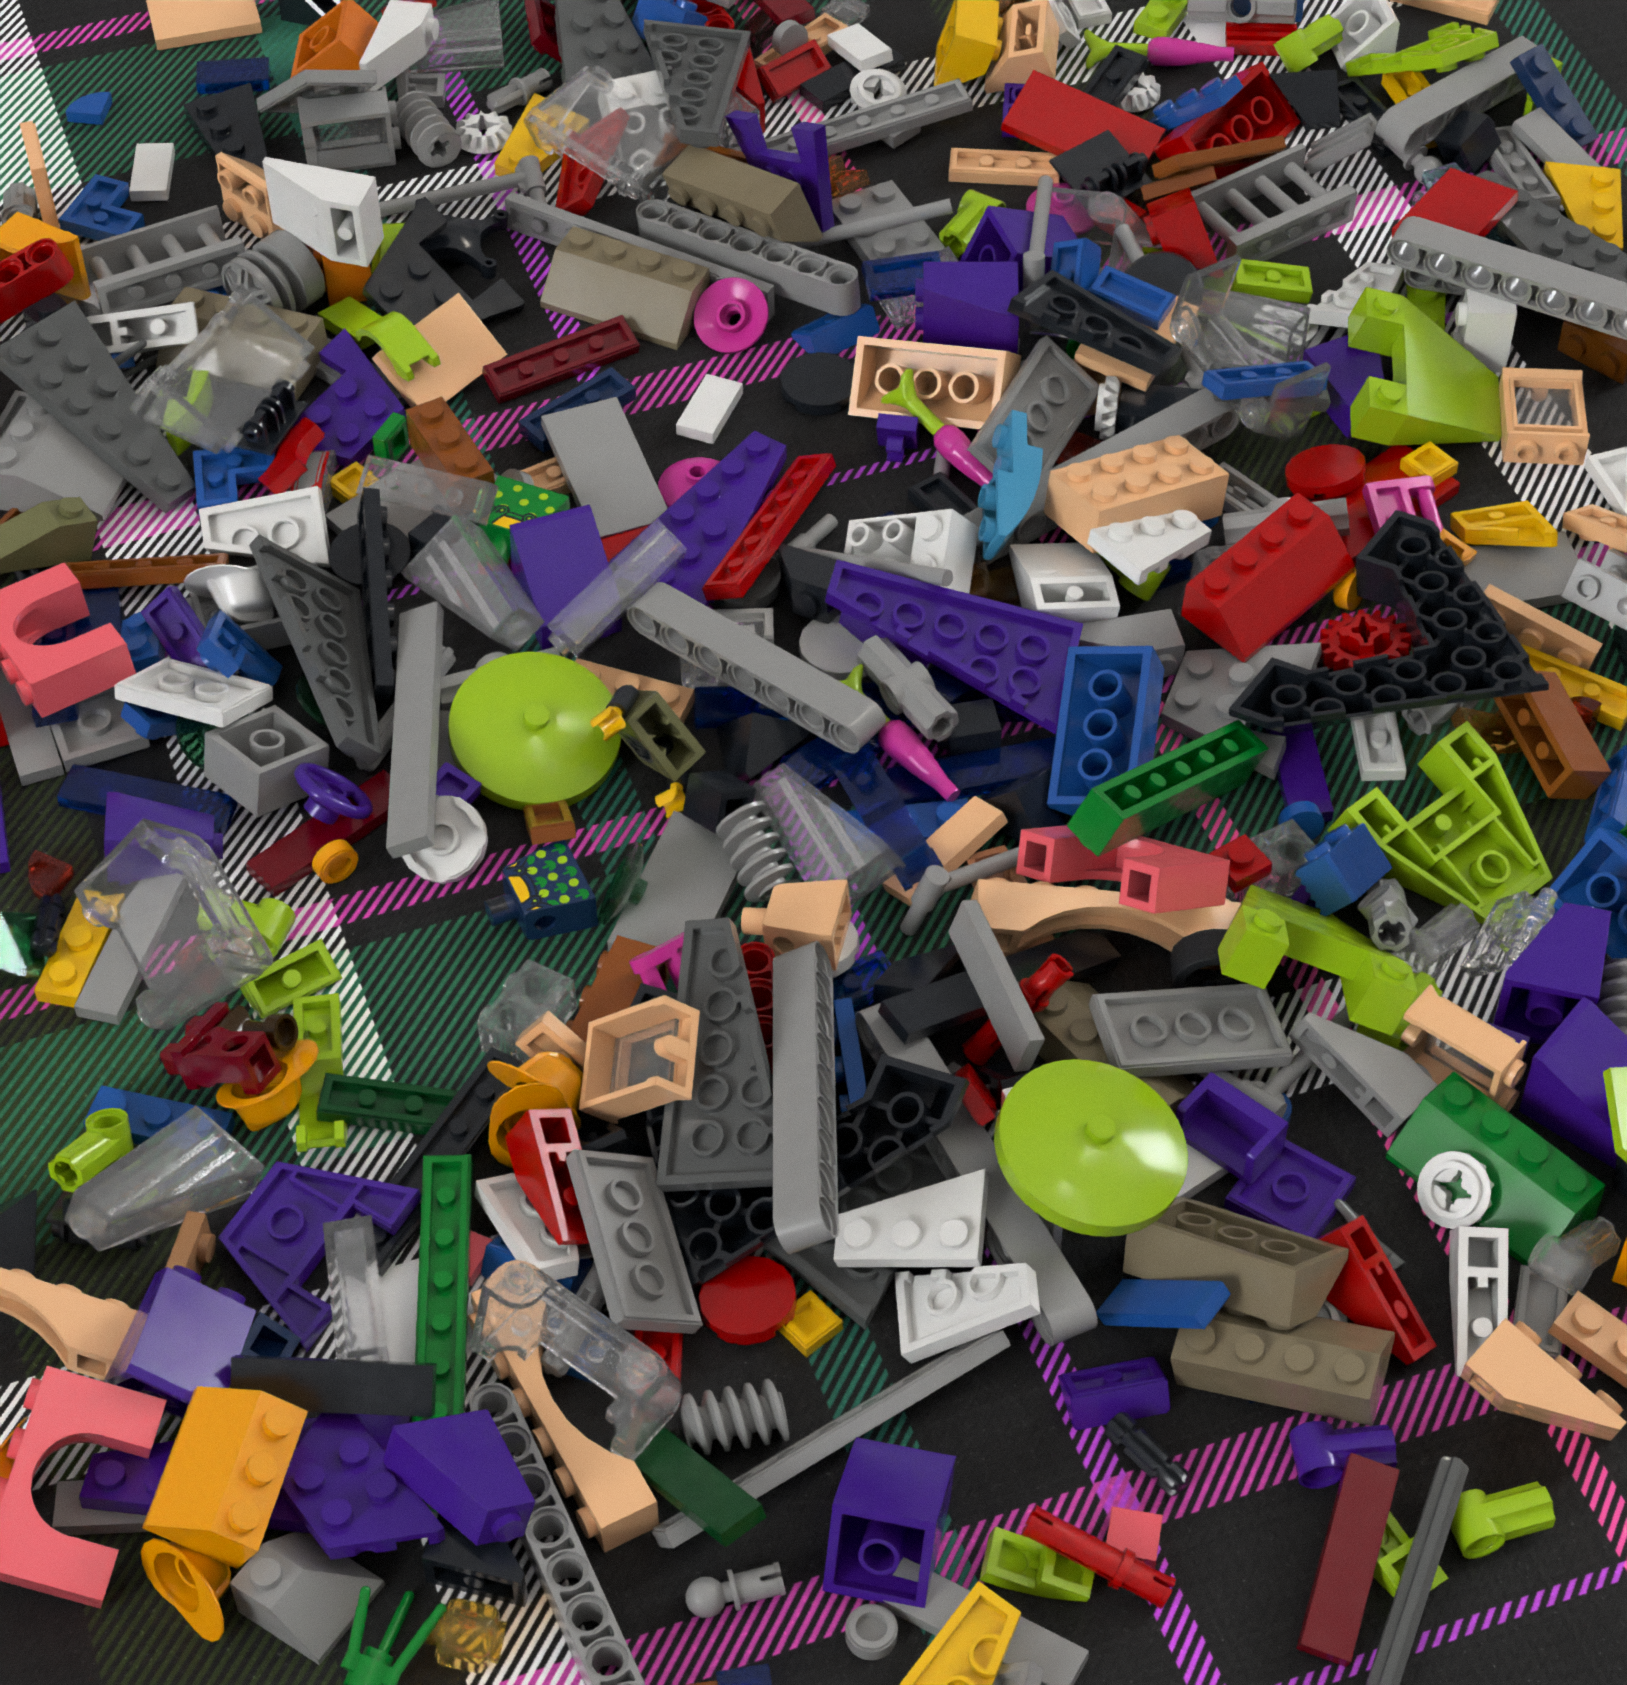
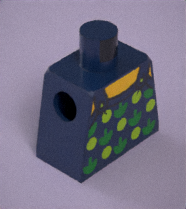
(545, 894)

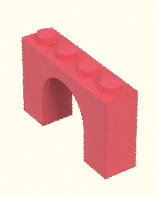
(62, 672)
(1151, 872)
(64, 1413)

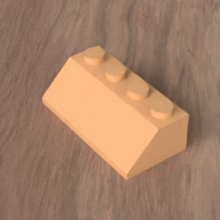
(951, 380)

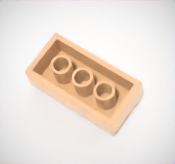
(1134, 485)

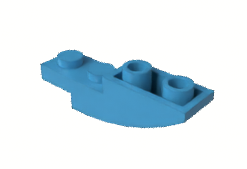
(1012, 485)

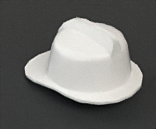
(235, 590)

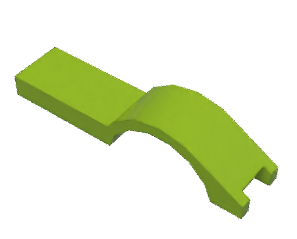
(1269, 280)
(391, 332)
(321, 1022)

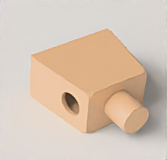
(802, 915)

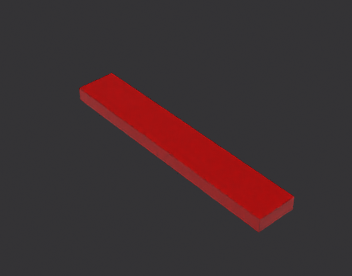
(769, 527)

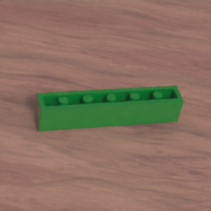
(1166, 787)

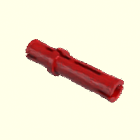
(1036, 990)
(1115, 1565)

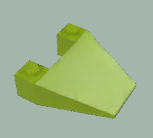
(1436, 385)
(1468, 841)
(1273, 926)

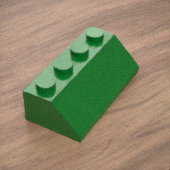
(1533, 1181)

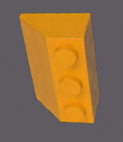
(225, 1472)

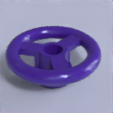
(328, 794)

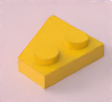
(1504, 525)

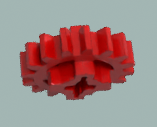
(1362, 638)

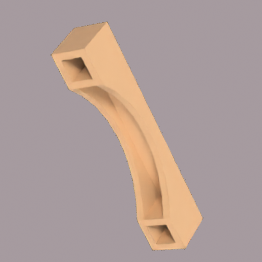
(1036, 910)
(76, 1325)
(606, 1486)

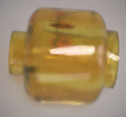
(468, 1636)

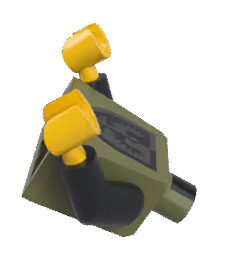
(654, 737)

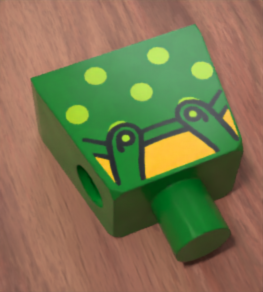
(515, 504)

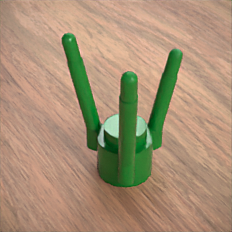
(375, 1664)

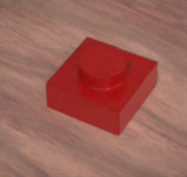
(1247, 862)

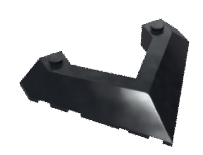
(1455, 639)
(894, 1117)

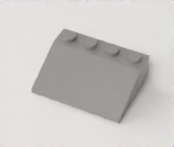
(49, 463)

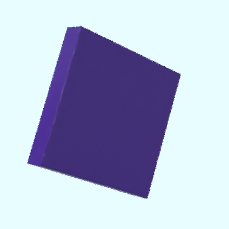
(1293, 1192)

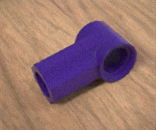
(1322, 1450)

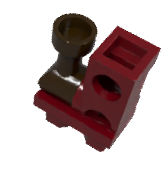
(230, 1049)

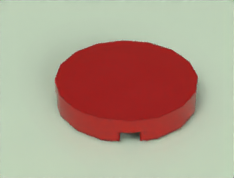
(1326, 470)
(748, 1301)

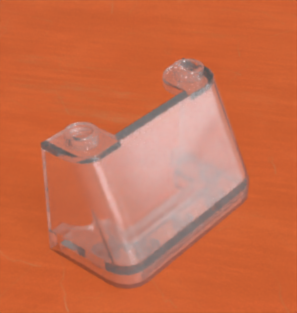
(608, 133)
(223, 375)
(176, 921)
(530, 1309)

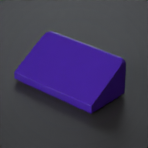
(1103, 1391)

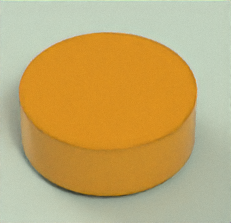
(1346, 593)
(335, 861)

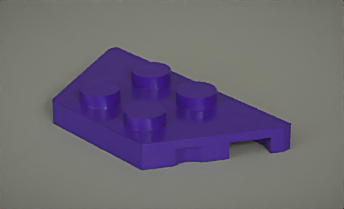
(350, 1495)

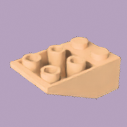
(1529, 1383)

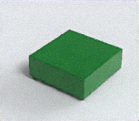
(391, 438)

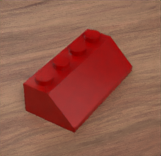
(1250, 115)
(1268, 578)

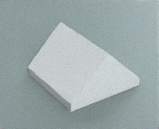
(1368, 28)

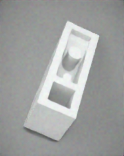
(399, 40)
(159, 326)
(1477, 1287)

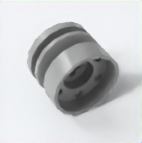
(277, 272)

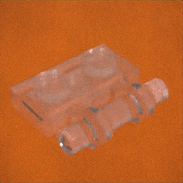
(1508, 931)

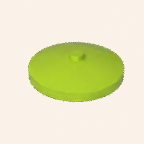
(528, 730)
(1091, 1148)

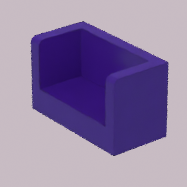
(1231, 1128)

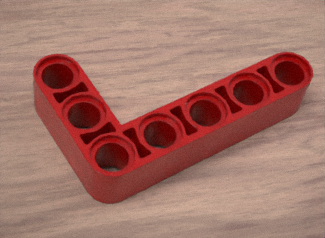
(32, 276)

